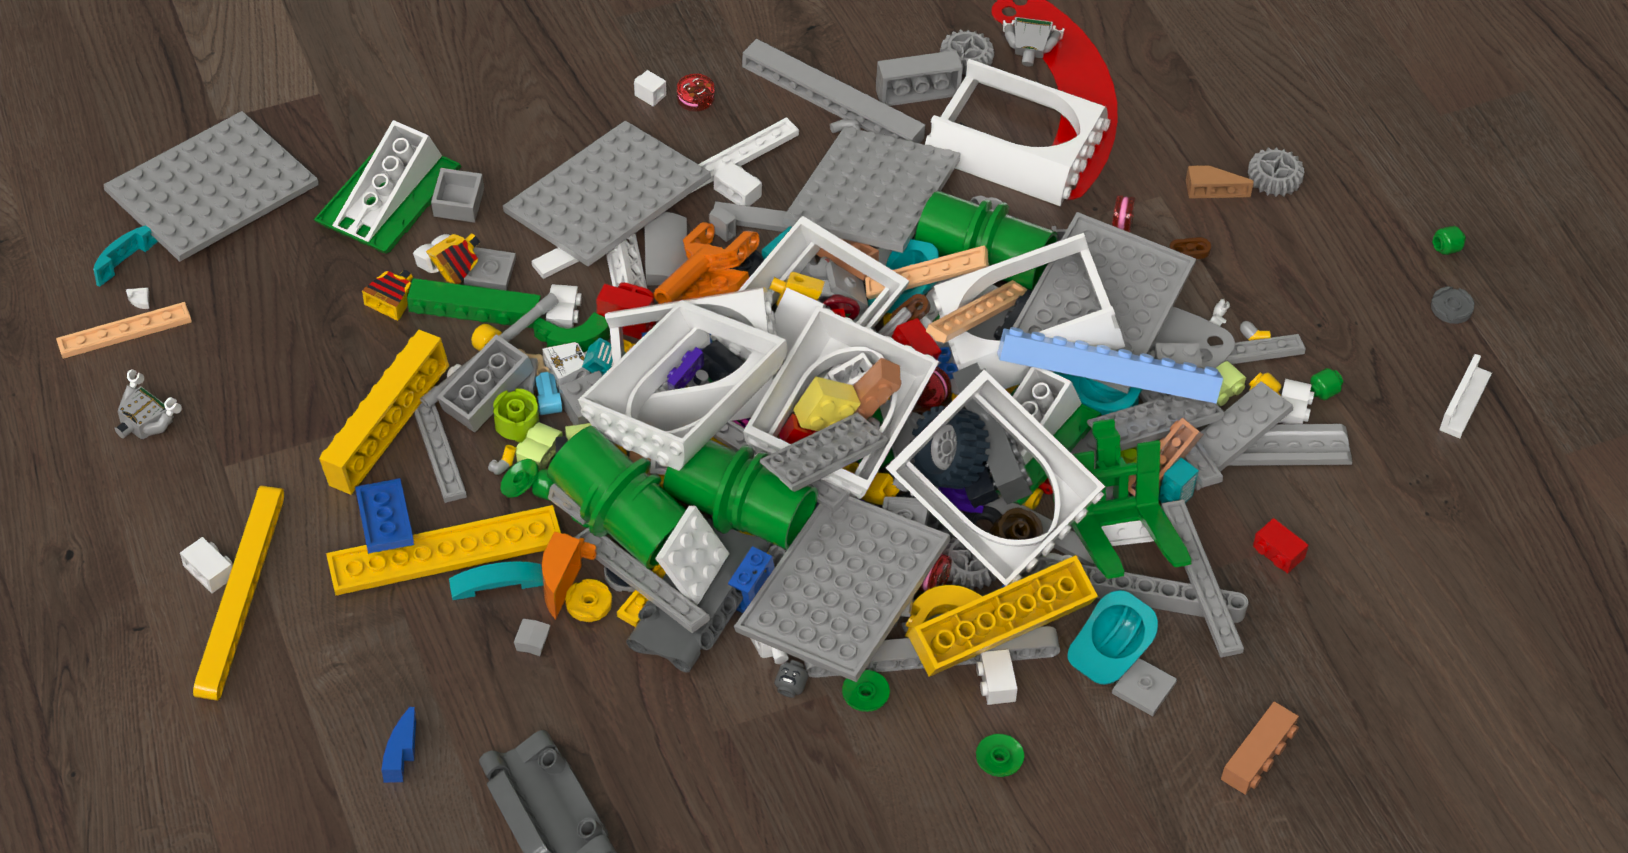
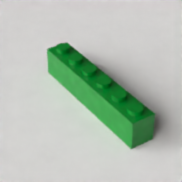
(469, 302)

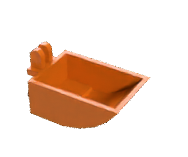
(561, 566)

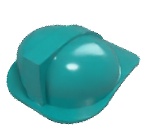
(914, 253)
(1100, 396)
(1113, 637)

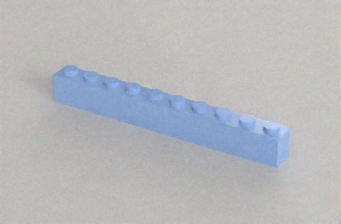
(1110, 365)

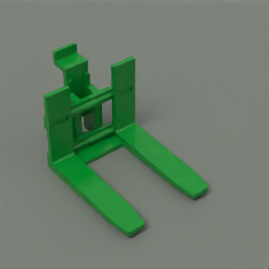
(1145, 506)

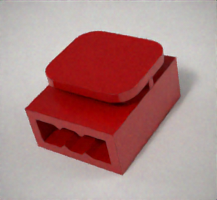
(626, 297)

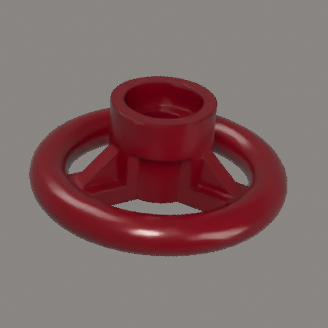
(839, 301)

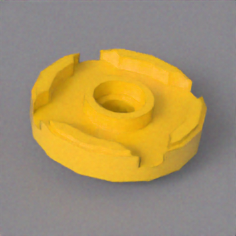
(588, 591)

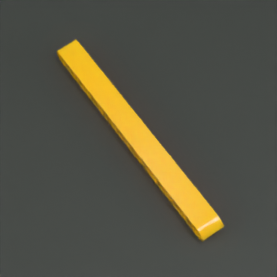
(238, 594)

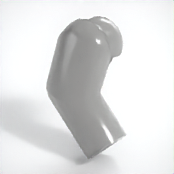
(839, 125)

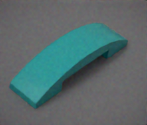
(120, 250)
(494, 576)

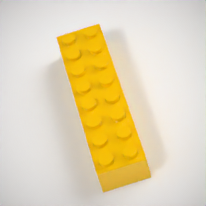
(384, 412)
(1002, 615)

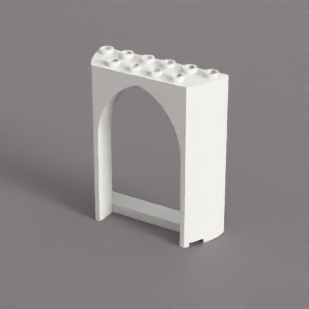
(1030, 170)
(794, 254)
(824, 344)
(967, 349)
(622, 391)
(686, 405)
(1071, 482)

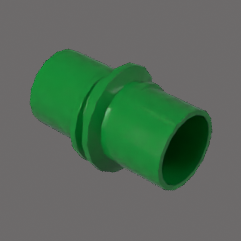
(962, 225)
(741, 493)
(616, 494)

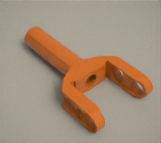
(704, 258)

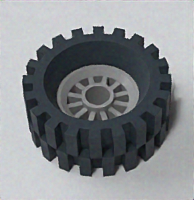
(955, 451)

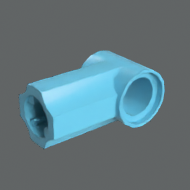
(548, 398)

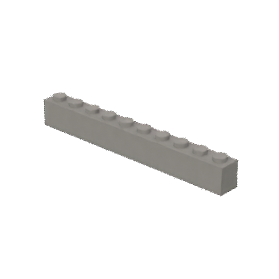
(830, 93)

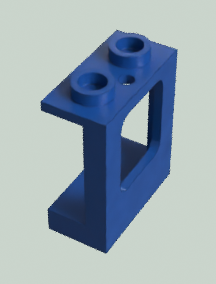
(748, 582)

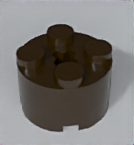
(1020, 521)

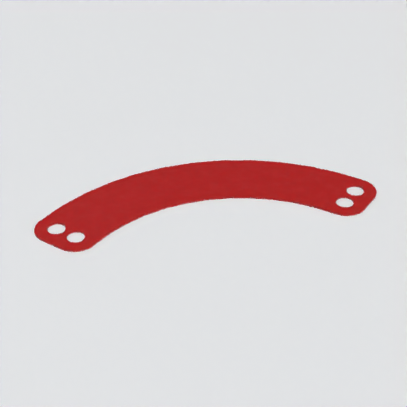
(1077, 71)

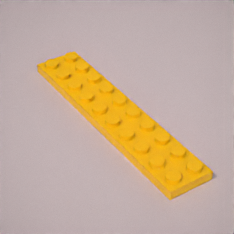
(444, 550)

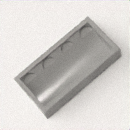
(664, 247)

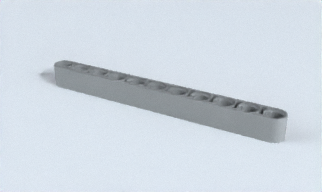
(1153, 591)
(901, 655)

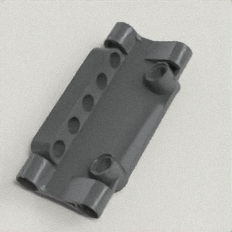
(667, 638)
(544, 799)

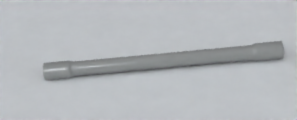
(540, 308)

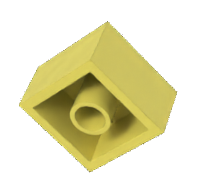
(825, 404)

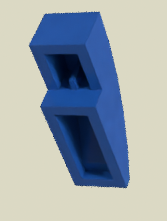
(400, 747)

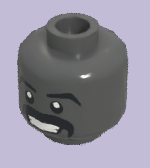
(791, 679)

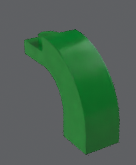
(584, 335)

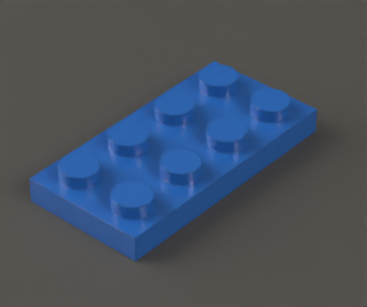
(384, 516)

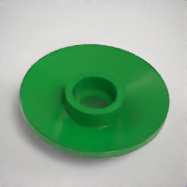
(519, 478)
(869, 683)
(1001, 747)

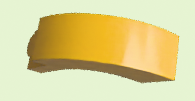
(879, 488)
(938, 601)

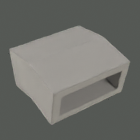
(723, 223)
(531, 636)

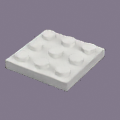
(692, 555)

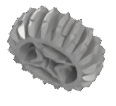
(969, 46)
(1276, 172)
(963, 574)

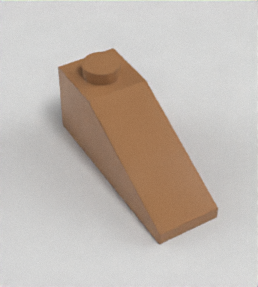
(1216, 183)

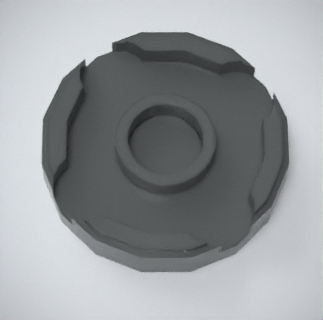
(1452, 305)

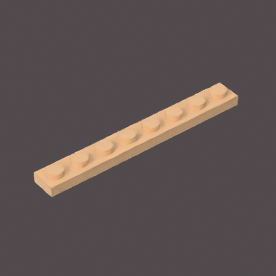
(975, 312)

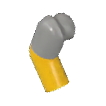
(1252, 332)
(505, 462)

